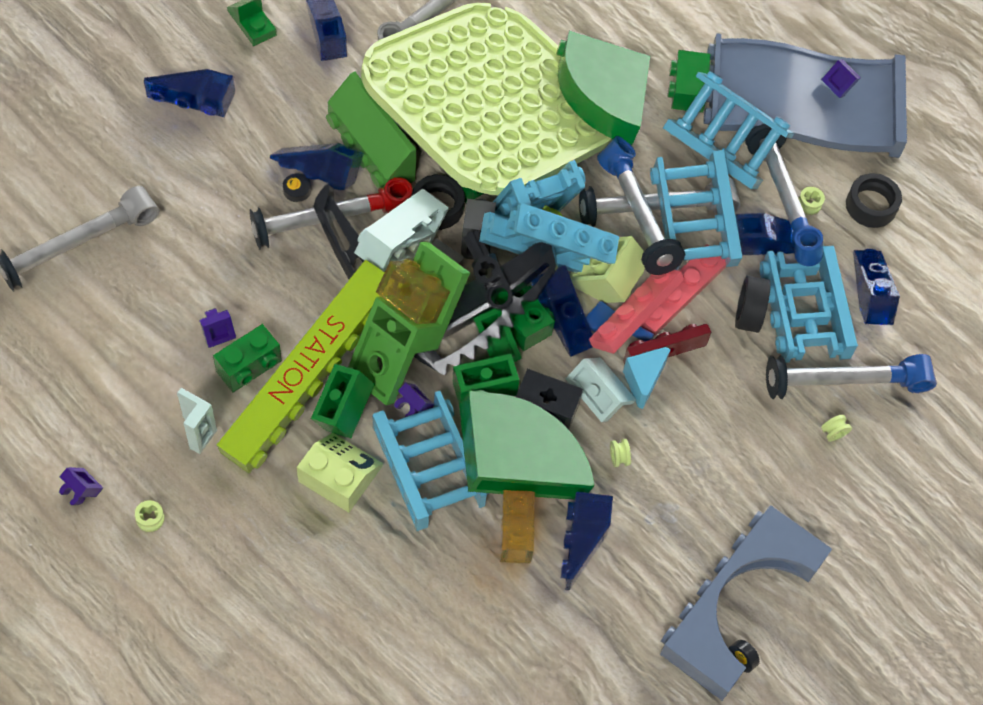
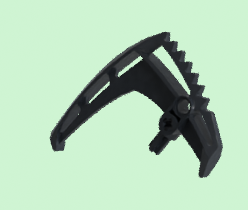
(476, 296)

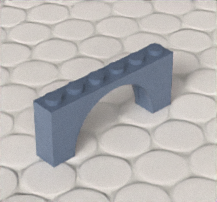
(697, 642)

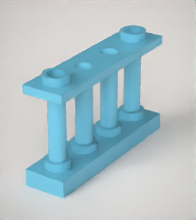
(704, 142)
(718, 195)
(398, 456)

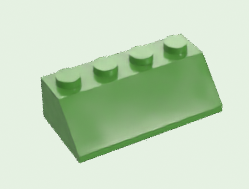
(372, 132)

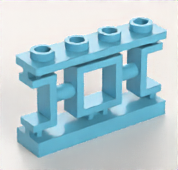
(551, 191)
(530, 225)
(830, 302)

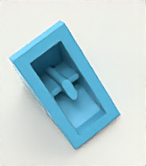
(643, 372)

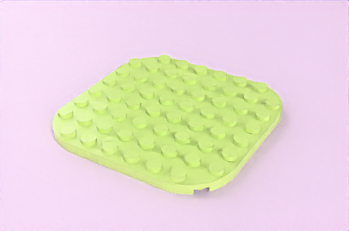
(480, 96)

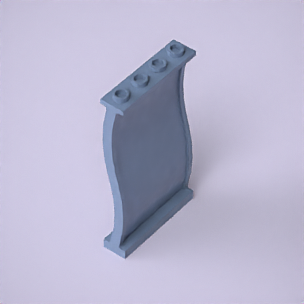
(788, 84)

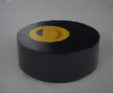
(296, 187)
(745, 654)

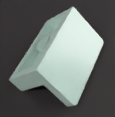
(600, 387)
(199, 420)

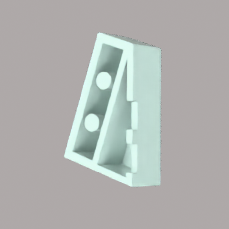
(402, 230)

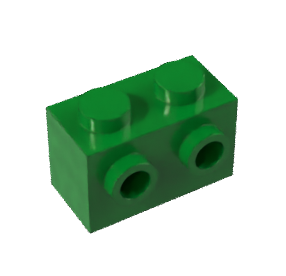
(685, 83)
(534, 325)
(247, 358)
(490, 375)
(342, 401)

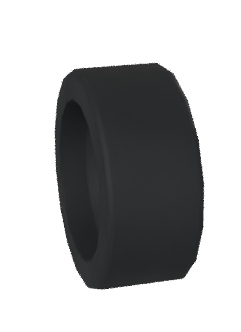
(879, 184)
(447, 185)
(752, 304)

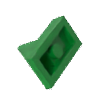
(252, 20)
(497, 347)

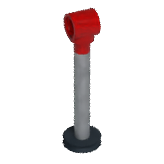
(384, 200)

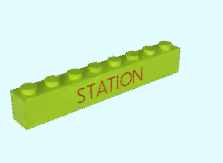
(302, 372)

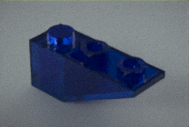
(327, 29)
(197, 90)
(327, 162)
(764, 233)
(875, 288)
(567, 311)
(589, 527)

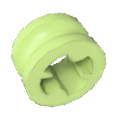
(815, 206)
(836, 428)
(620, 452)
(150, 524)

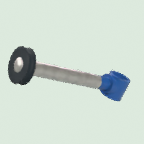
(803, 233)
(662, 254)
(913, 372)

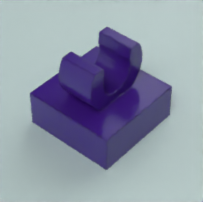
(840, 78)
(217, 327)
(414, 397)
(81, 483)

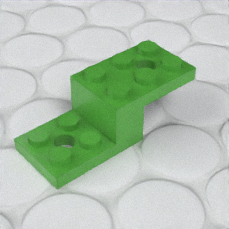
(397, 337)

